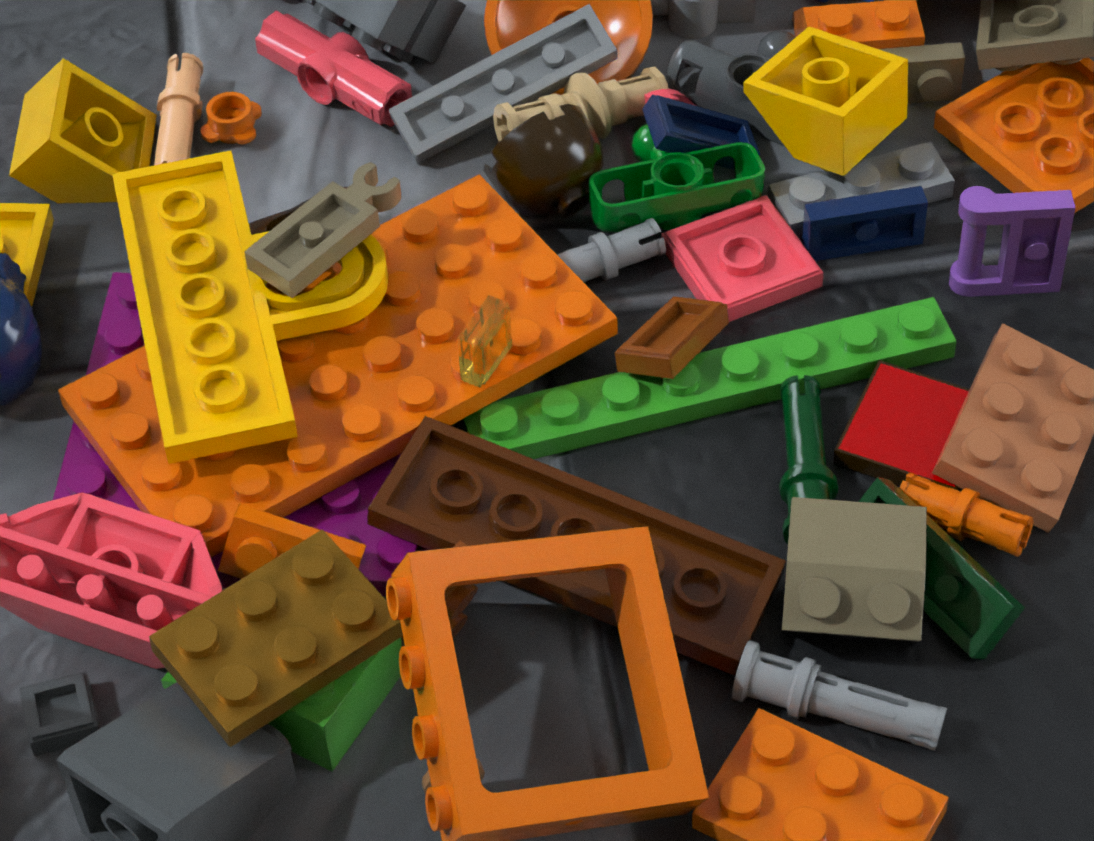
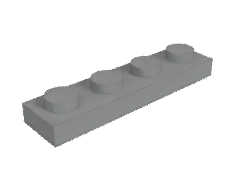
(512, 75)

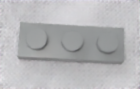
(890, 171)

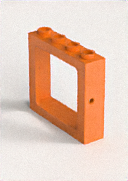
(442, 731)

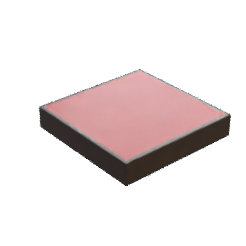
(900, 425)

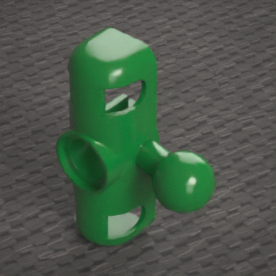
(674, 185)

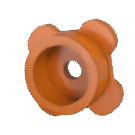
(231, 119)

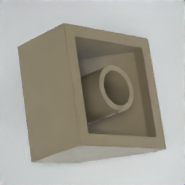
(855, 569)

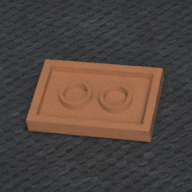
(1022, 428)

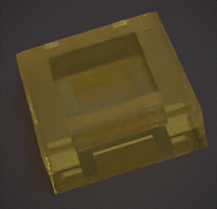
(484, 341)

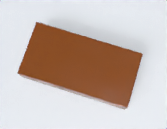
(672, 337)

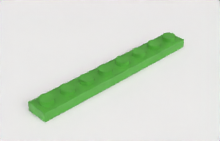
(715, 381)

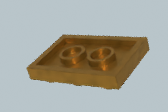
(276, 637)

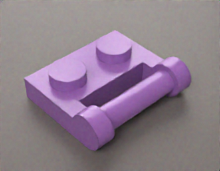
(1031, 243)

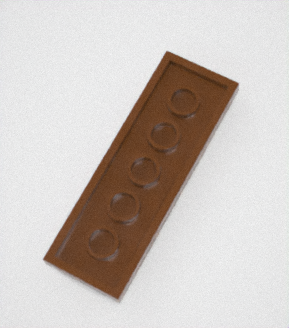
(481, 493)

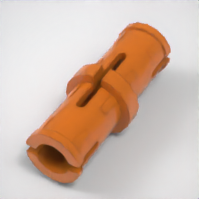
(969, 516)

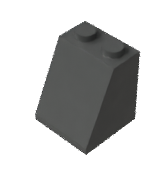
(173, 776)

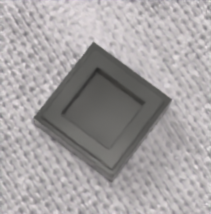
(59, 712)

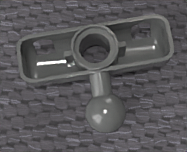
(723, 78)

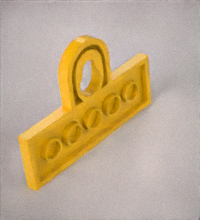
(213, 320)

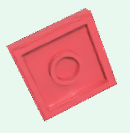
(743, 258)

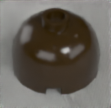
(547, 164)

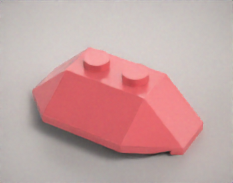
(102, 573)

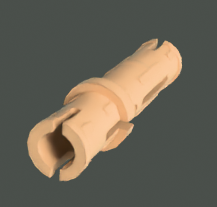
(179, 109)

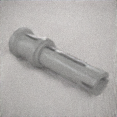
(806, 689)

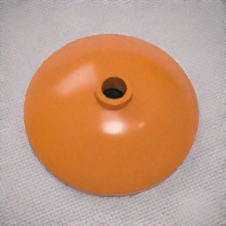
(625, 22)

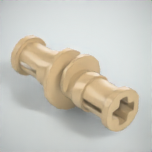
(602, 103)

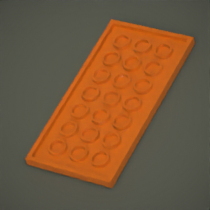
(367, 383)

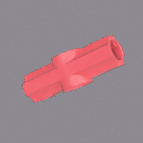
(331, 67)

